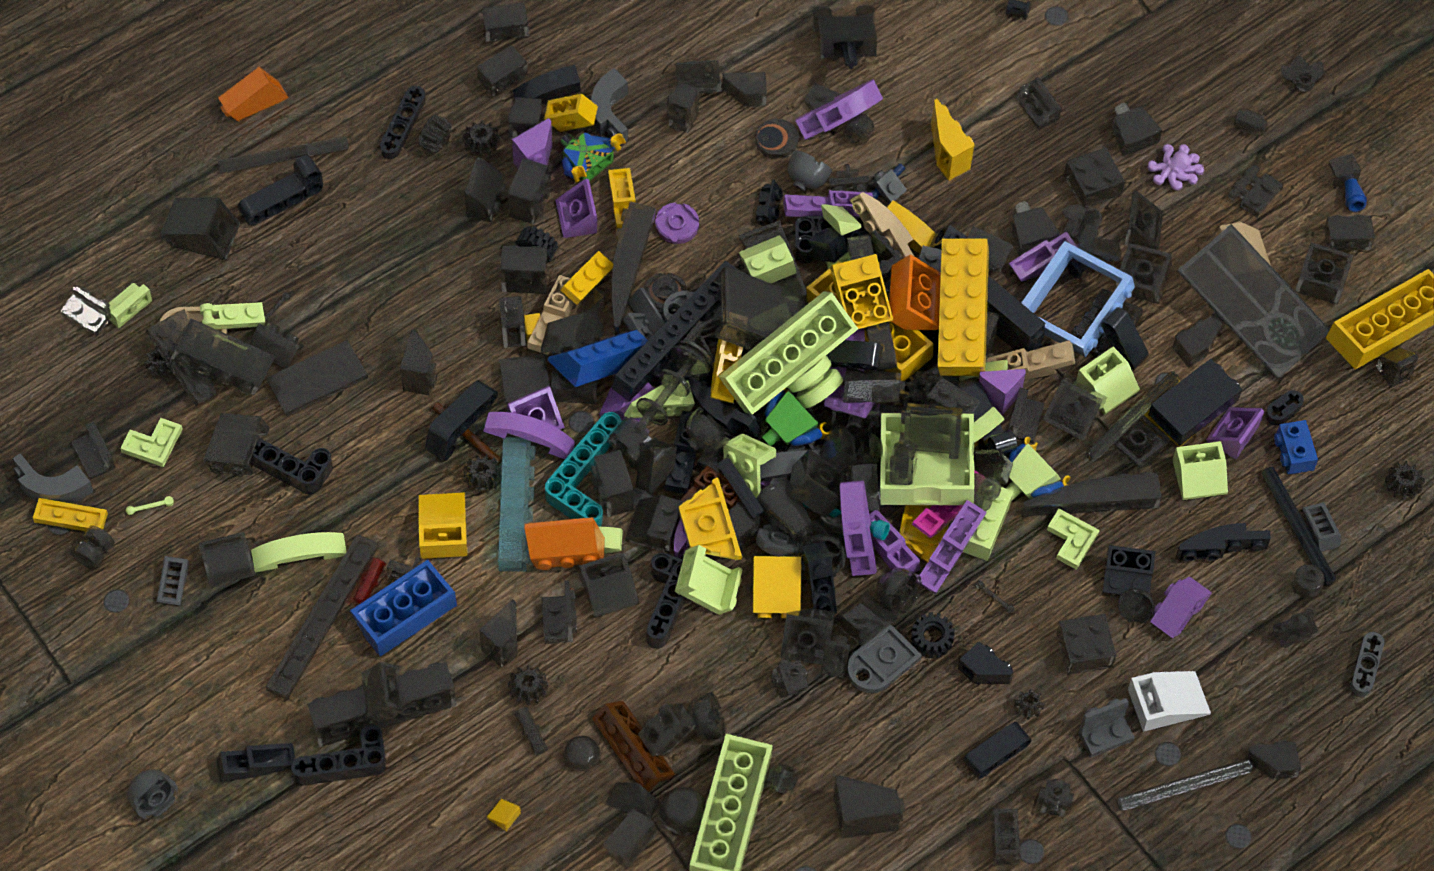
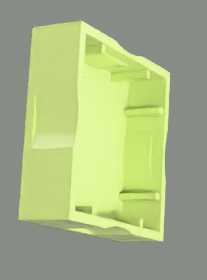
(936, 477)

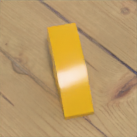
(919, 231)

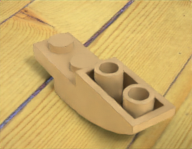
(879, 218)
(555, 308)
(1039, 361)

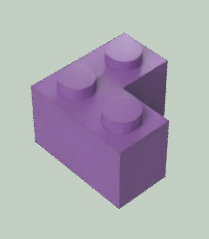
(1179, 606)

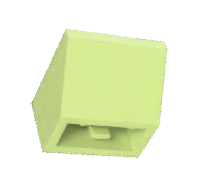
(1111, 377)
(1201, 470)

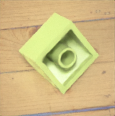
(769, 260)

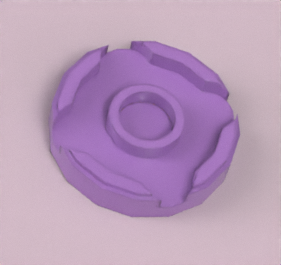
(677, 223)

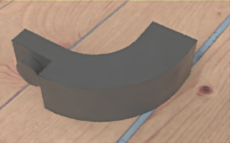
(605, 94)
(64, 488)

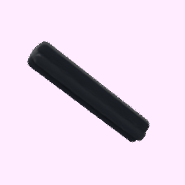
(741, 488)

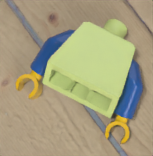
(1032, 473)

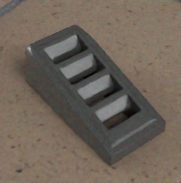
(1325, 540)
(173, 562)

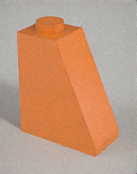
(252, 95)

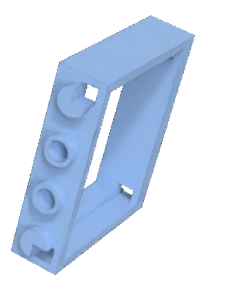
(1051, 275)

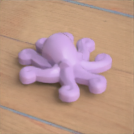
(1177, 167)

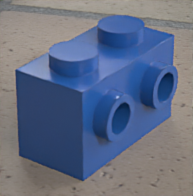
(1296, 447)

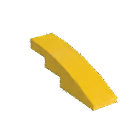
(621, 192)
(725, 357)

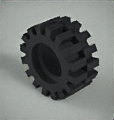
(532, 237)
(939, 624)

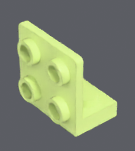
(747, 456)

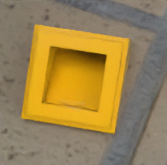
(530, 324)
(504, 814)

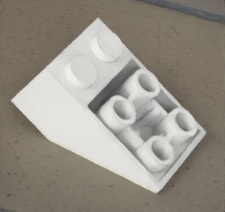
(1167, 698)

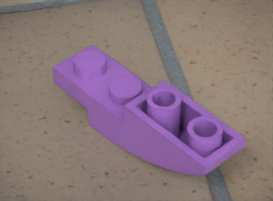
(839, 110)
(811, 205)
(857, 528)

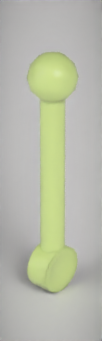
(168, 501)

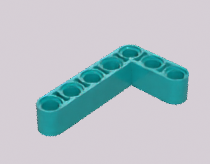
(580, 469)

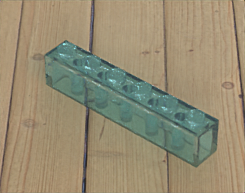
(514, 503)

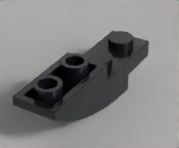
(723, 412)
(685, 460)
(1214, 541)

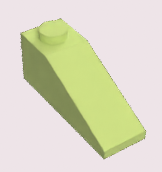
(672, 406)

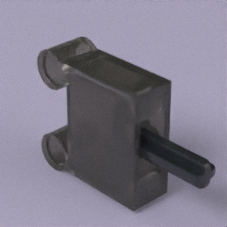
(846, 35)

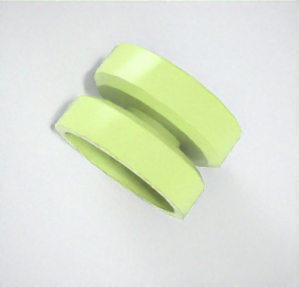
(816, 383)

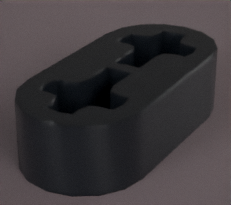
(1281, 404)

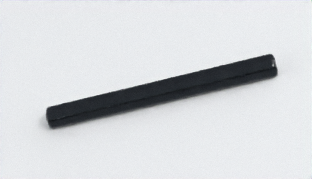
(1298, 524)

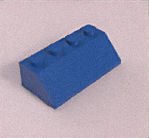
(599, 358)
(404, 607)

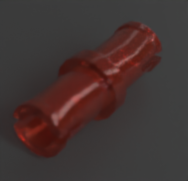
(369, 580)

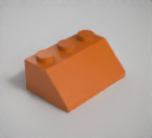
(915, 294)
(564, 543)

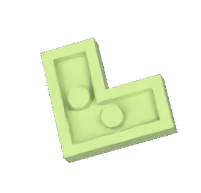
(155, 447)
(1078, 537)

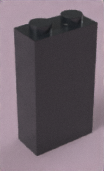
(1016, 323)
(1195, 401)

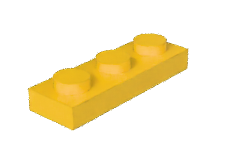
(587, 278)
(68, 515)

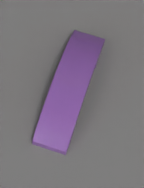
(530, 429)

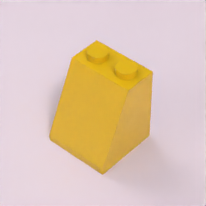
(776, 585)

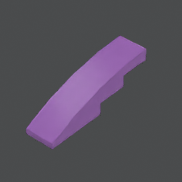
(951, 546)

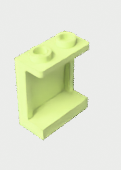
(708, 581)

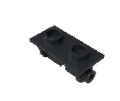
(771, 196)

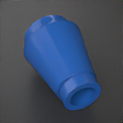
(1354, 196)

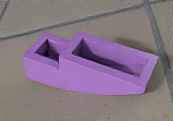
(1036, 260)
(893, 548)

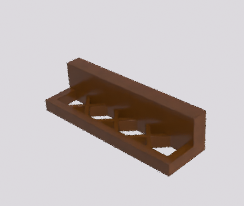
(630, 746)

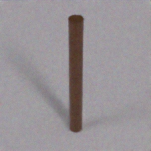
(472, 438)

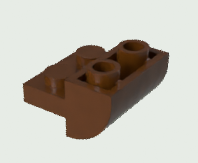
(705, 479)

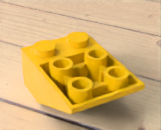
(951, 145)
(862, 291)
(442, 525)

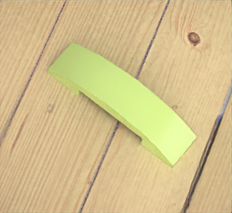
(298, 548)

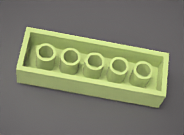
(788, 352)
(731, 805)

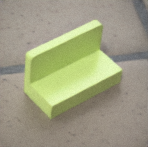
(129, 303)

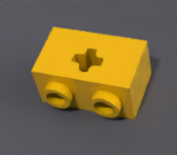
(571, 112)

